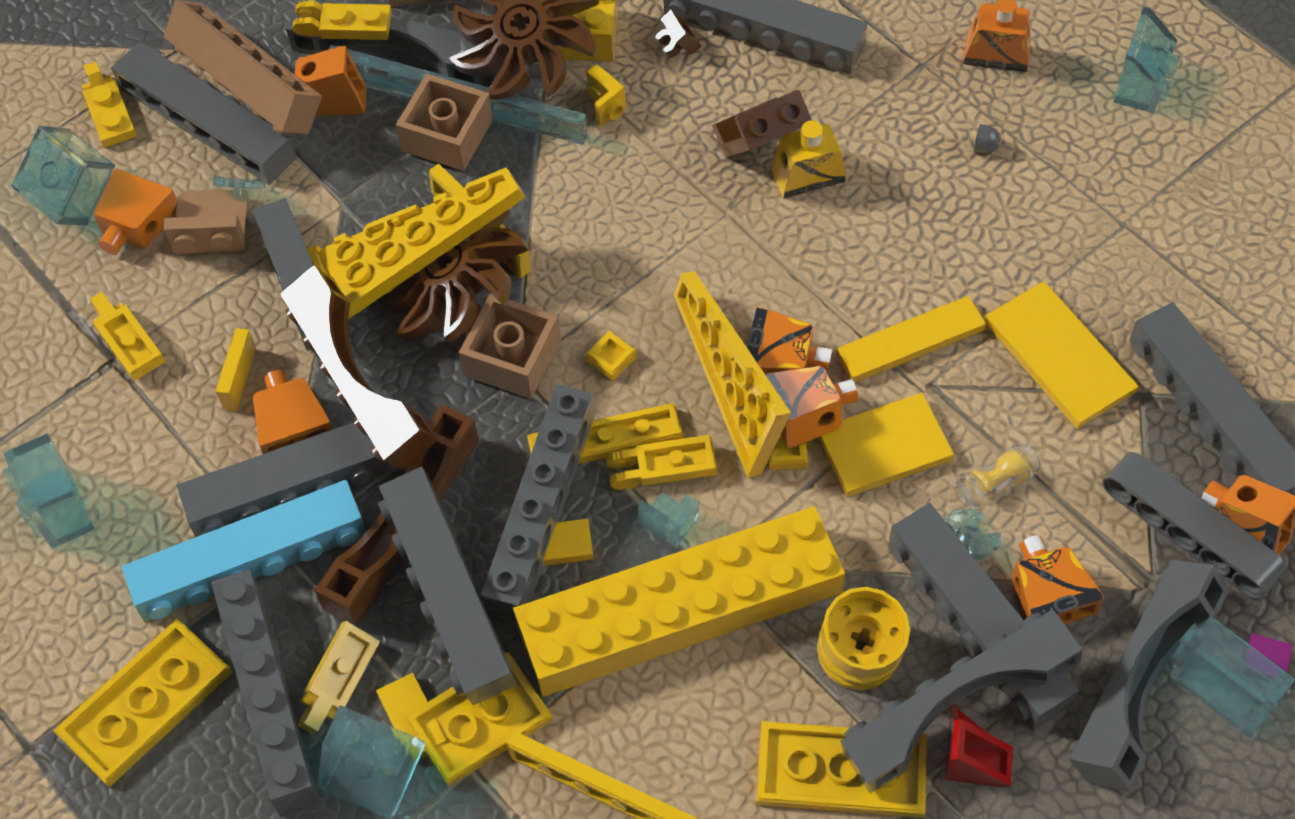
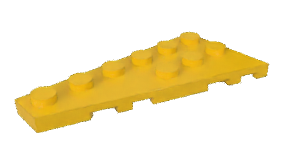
(741, 389)

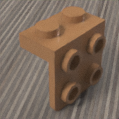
(208, 222)

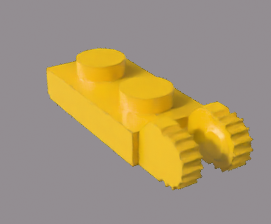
(342, 20)
(663, 462)

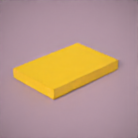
(886, 445)
(479, 730)

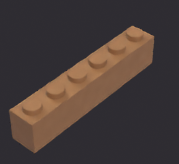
(242, 68)

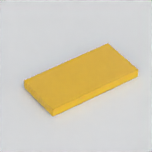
(1061, 354)
(142, 702)
(807, 770)

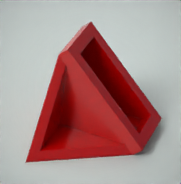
(975, 754)

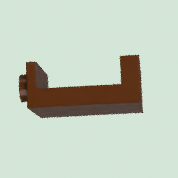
(762, 123)

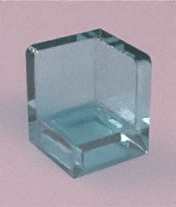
(670, 518)

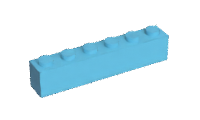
(259, 543)

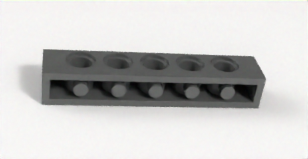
(539, 501)

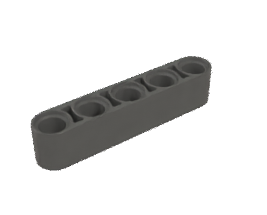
(283, 243)
(1194, 525)

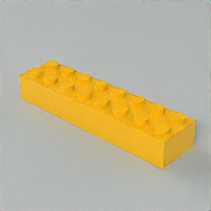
(679, 600)

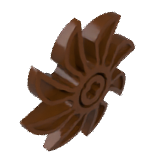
(519, 36)
(448, 285)

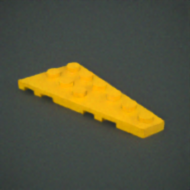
(412, 238)

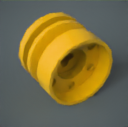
(867, 617)

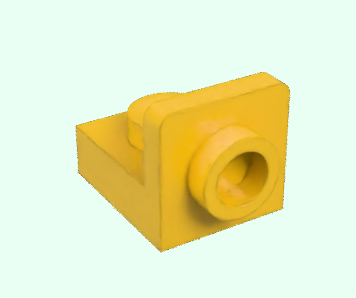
(607, 95)

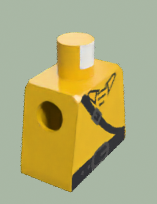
(808, 160)

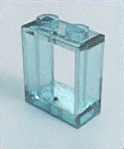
(1229, 675)

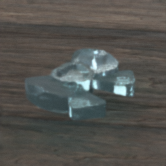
(238, 183)
(964, 526)

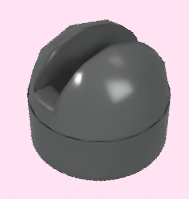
(986, 140)

